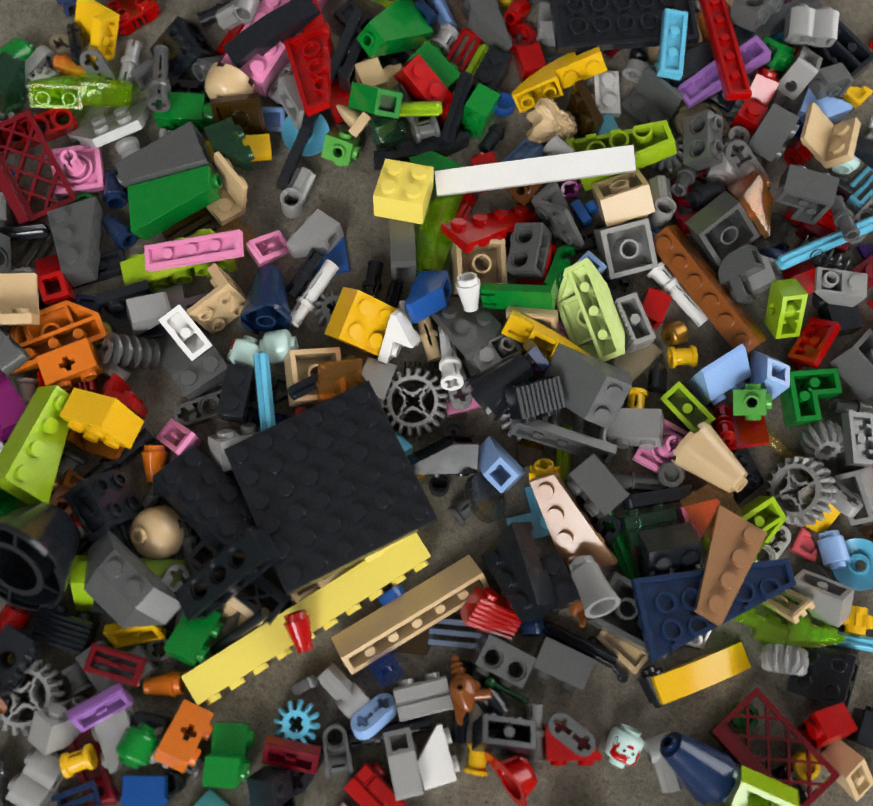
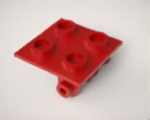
(132, 9)
(737, 431)

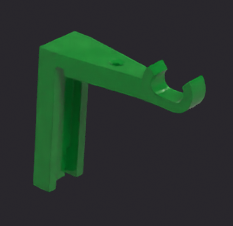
(531, 296)

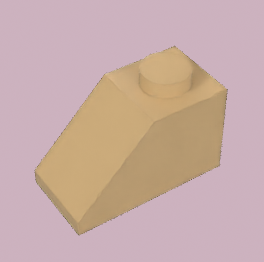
(851, 766)

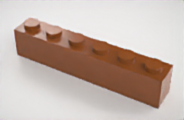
(706, 290)

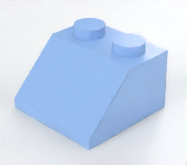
(721, 376)

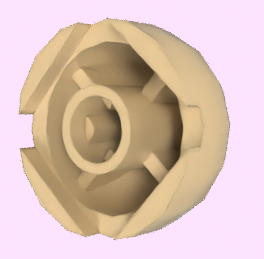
(226, 82)
(156, 532)

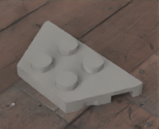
(112, 127)

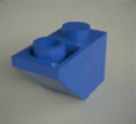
(428, 294)

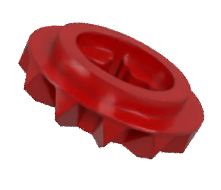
(528, 35)

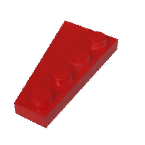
(311, 66)
(484, 227)

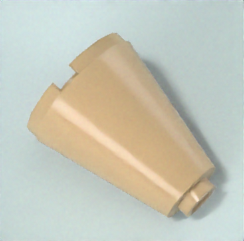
(710, 459)

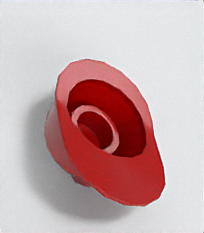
(515, 776)

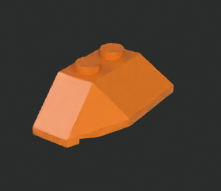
(58, 327)

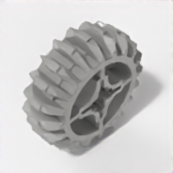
(422, 392)
(811, 499)
(42, 678)

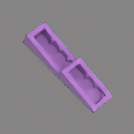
(707, 80)

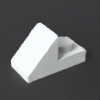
(185, 332)
(398, 333)

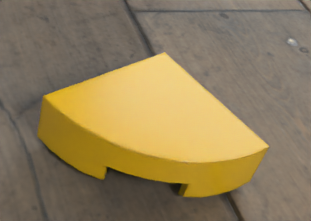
(857, 95)

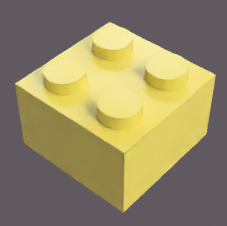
(403, 191)

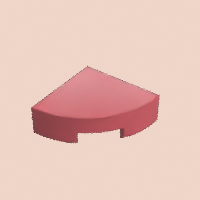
(804, 545)

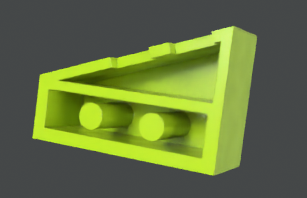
(764, 514)

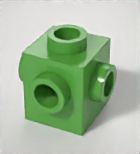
(341, 147)
(741, 401)

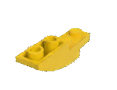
(556, 76)

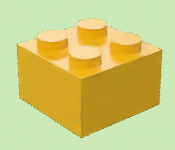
(359, 320)
(101, 419)

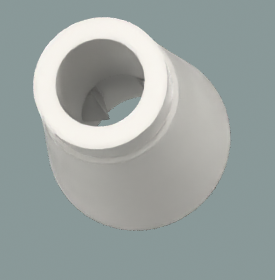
(468, 289)

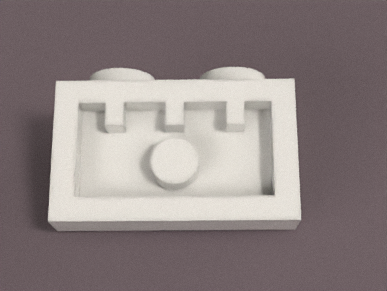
(606, 92)

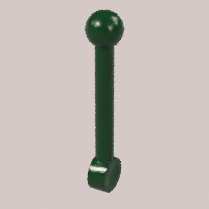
(490, 683)

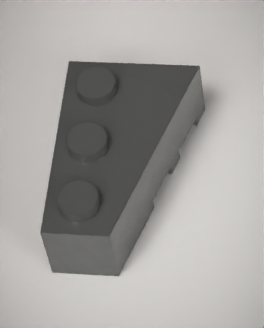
(77, 239)

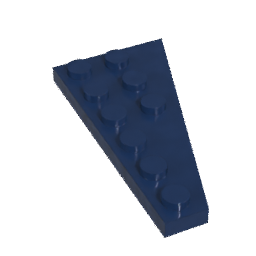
(668, 603)

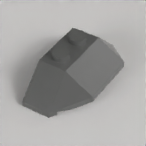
(127, 585)

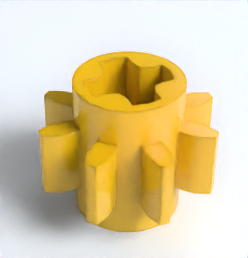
(543, 467)
(858, 621)

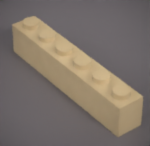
(408, 615)

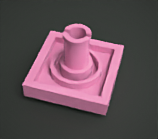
(82, 168)
(656, 457)

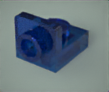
(386, 669)

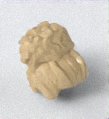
(549, 122)

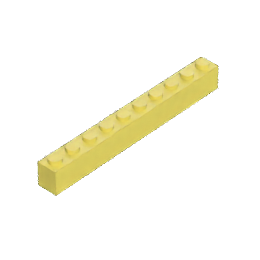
(323, 606)

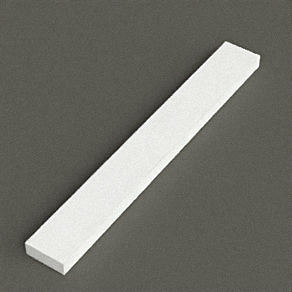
(535, 171)

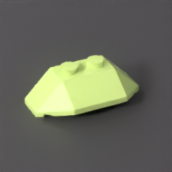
(590, 312)

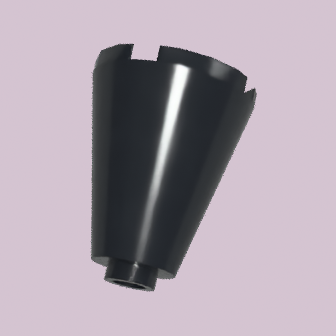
(491, 382)

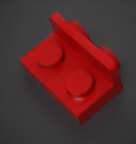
(813, 343)
(119, 389)

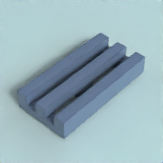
(432, 631)

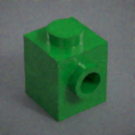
(781, 53)

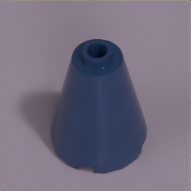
(266, 302)
(701, 768)

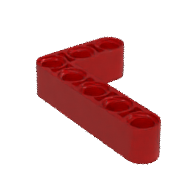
(53, 128)

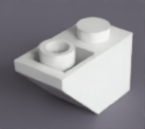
(435, 760)

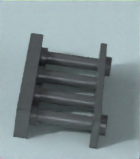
(567, 440)

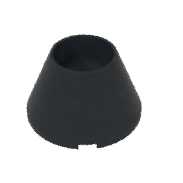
(36, 555)

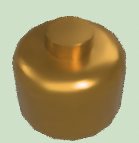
(675, 333)

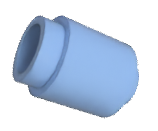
(833, 550)

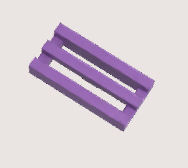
(100, 707)

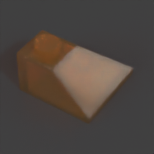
(756, 200)

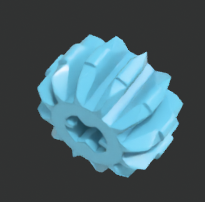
(307, 723)

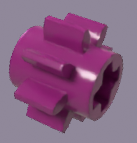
(571, 189)

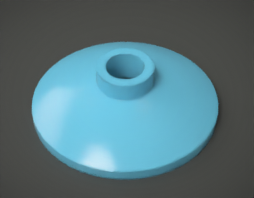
(315, 141)
(859, 550)

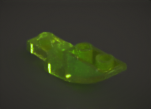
(79, 91)
(431, 242)
(803, 634)

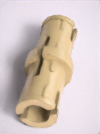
(433, 352)

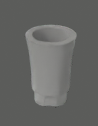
(593, 588)

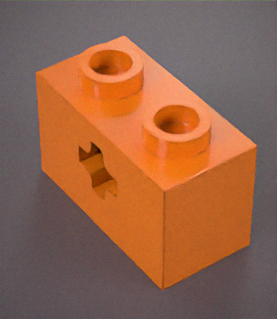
(79, 356)
(178, 752)

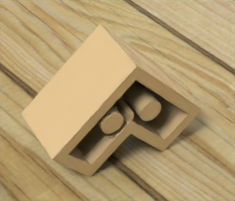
(371, 73)

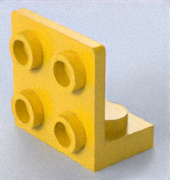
(98, 27)

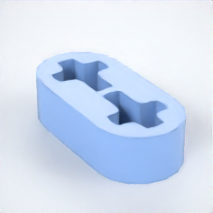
(373, 716)

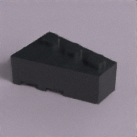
(846, 49)

